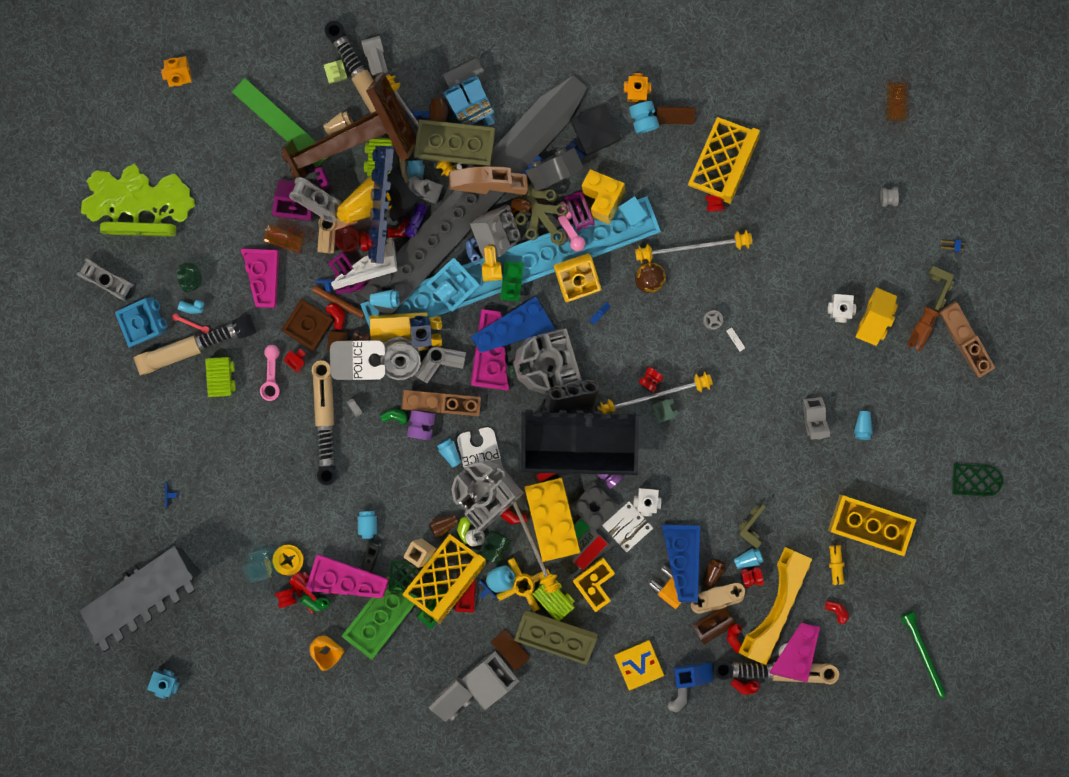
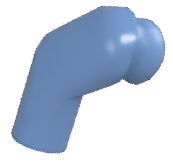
(471, 252)

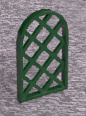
(981, 480)
(391, 589)

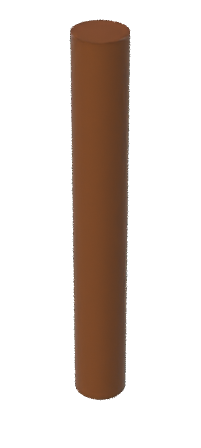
(334, 299)

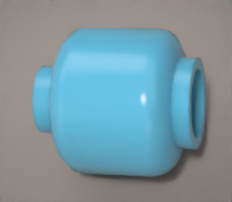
(500, 579)

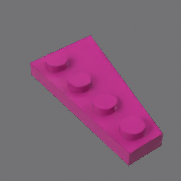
(489, 365)
(340, 578)

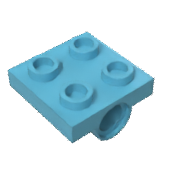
(453, 284)

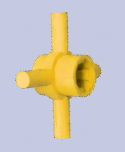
(521, 592)

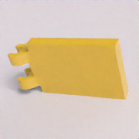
(397, 325)

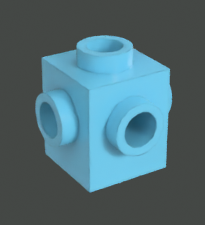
(156, 683)

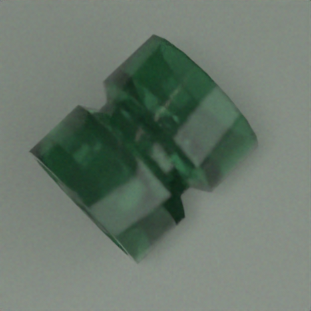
(494, 547)

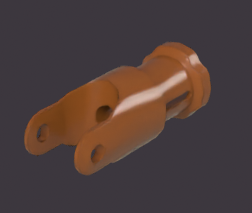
(923, 329)

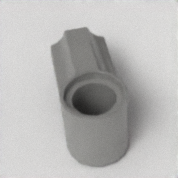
(374, 52)

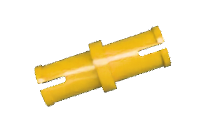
(836, 565)

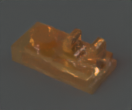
(896, 102)
(284, 239)

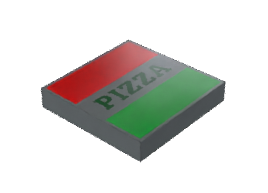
(589, 544)

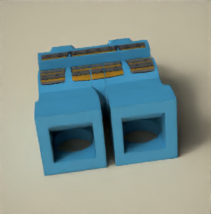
(473, 110)

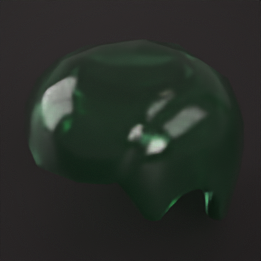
(189, 277)

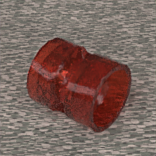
(347, 240)

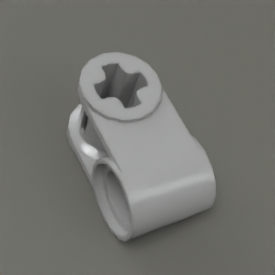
(425, 189)

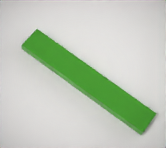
(274, 116)

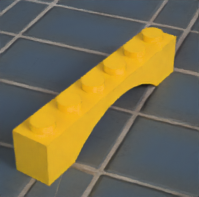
(761, 641)

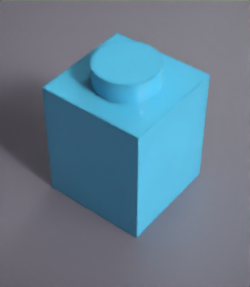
(633, 212)

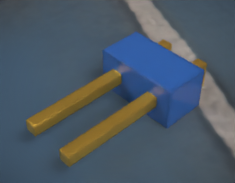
(957, 245)

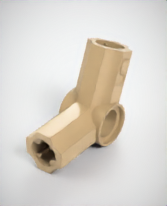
(326, 237)

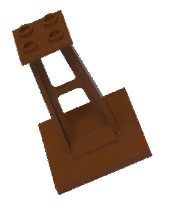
(387, 119)

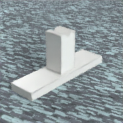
(735, 339)

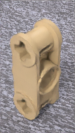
(719, 598)

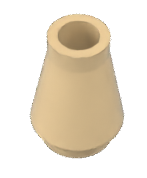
(338, 122)

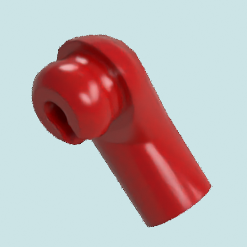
(399, 232)
(339, 315)
(732, 637)

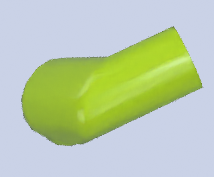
(463, 527)

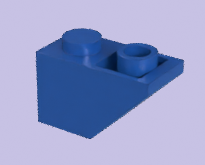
(693, 675)

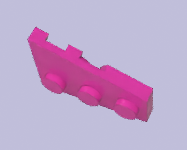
(263, 275)
(798, 654)

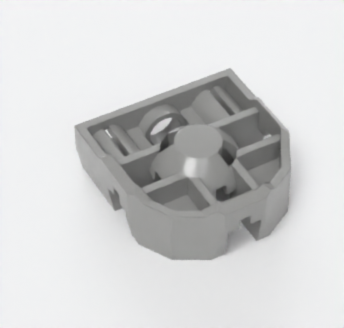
(546, 357)
(504, 490)

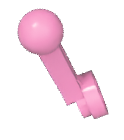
(576, 242)
(271, 353)

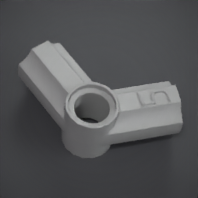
(449, 358)

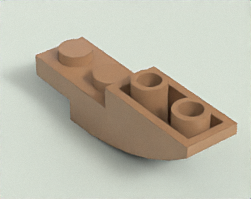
(488, 178)
(966, 340)
(441, 403)

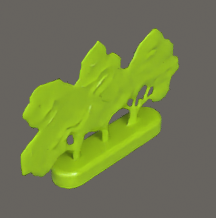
(133, 195)

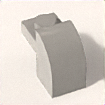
(815, 418)

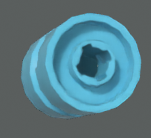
(644, 117)

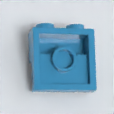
(141, 321)

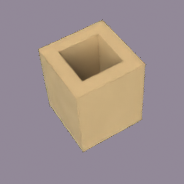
(419, 552)

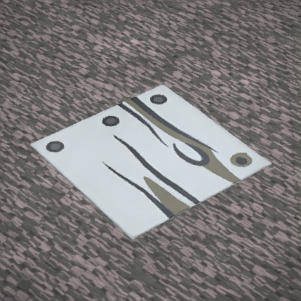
(627, 526)

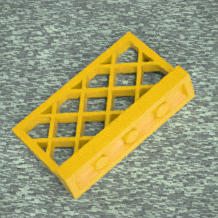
(739, 166)
(456, 590)

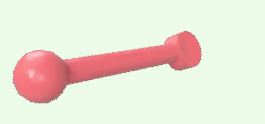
(205, 329)

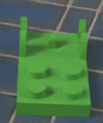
(378, 621)

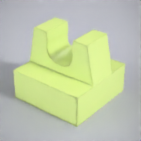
(335, 71)

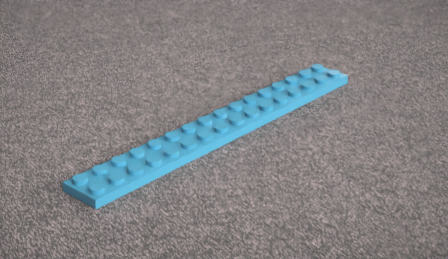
(538, 259)

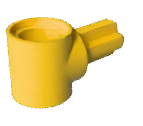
(491, 267)

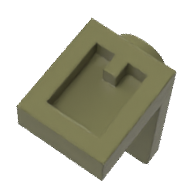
(939, 275)
(751, 536)

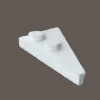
(366, 270)

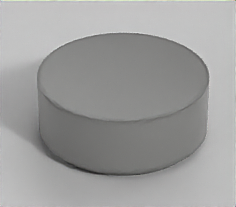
(354, 407)

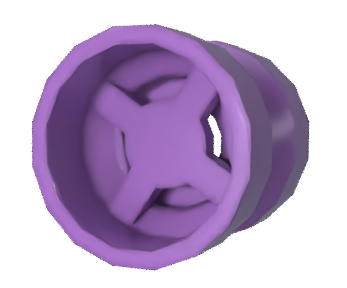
(611, 480)

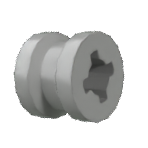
(889, 197)
(715, 321)

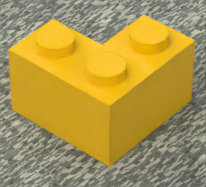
(607, 195)
(877, 317)
(589, 583)

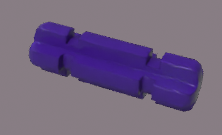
(415, 220)

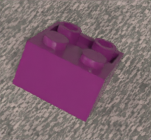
(285, 207)

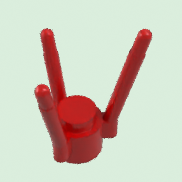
(299, 583)

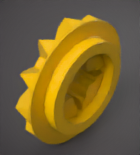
(287, 569)

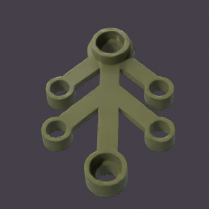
(540, 211)

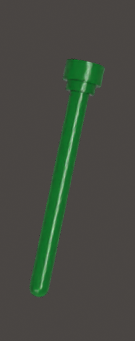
(909, 620)

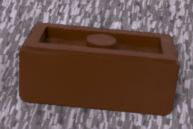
(676, 115)
(713, 625)
(510, 649)

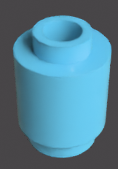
(367, 524)

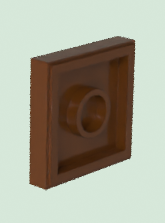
(307, 324)

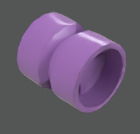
(421, 425)

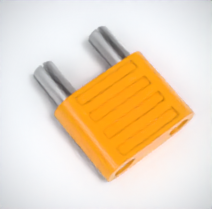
(668, 591)

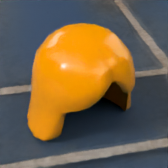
(328, 660)

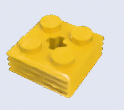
(588, 279)

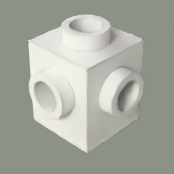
(846, 302)
(652, 495)

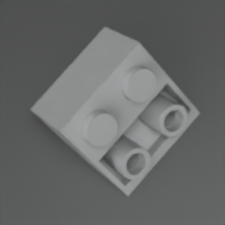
(496, 229)
(489, 680)

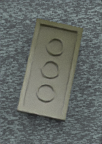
(454, 143)
(555, 637)

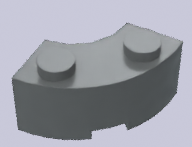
(554, 168)

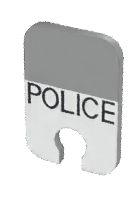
(352, 360)
(487, 451)

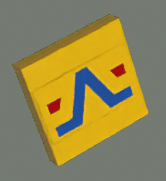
(639, 665)

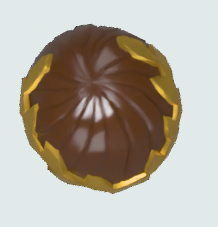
(650, 277)

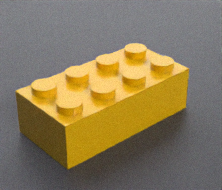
(552, 519)
(871, 525)

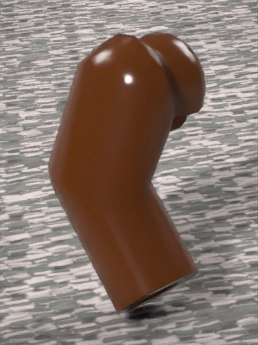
(519, 204)

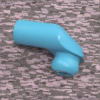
(190, 308)

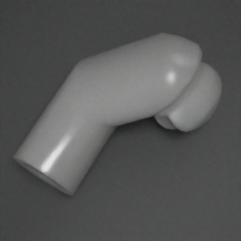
(680, 701)

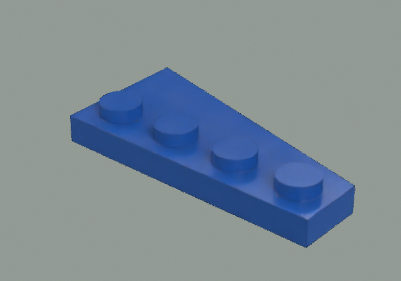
(515, 326)
(683, 554)

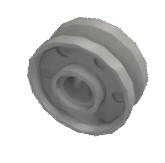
(402, 368)

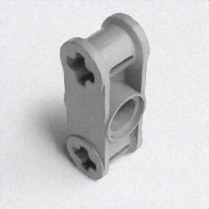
(323, 206)
(93, 272)

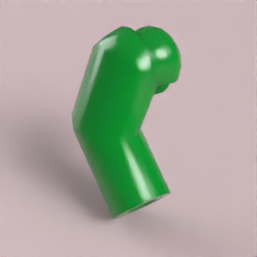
(396, 414)
(320, 604)

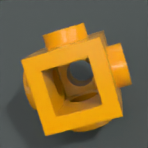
(176, 71)
(634, 94)

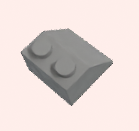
(451, 700)

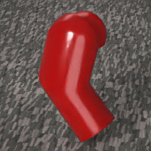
(512, 518)
(839, 609)
(745, 688)

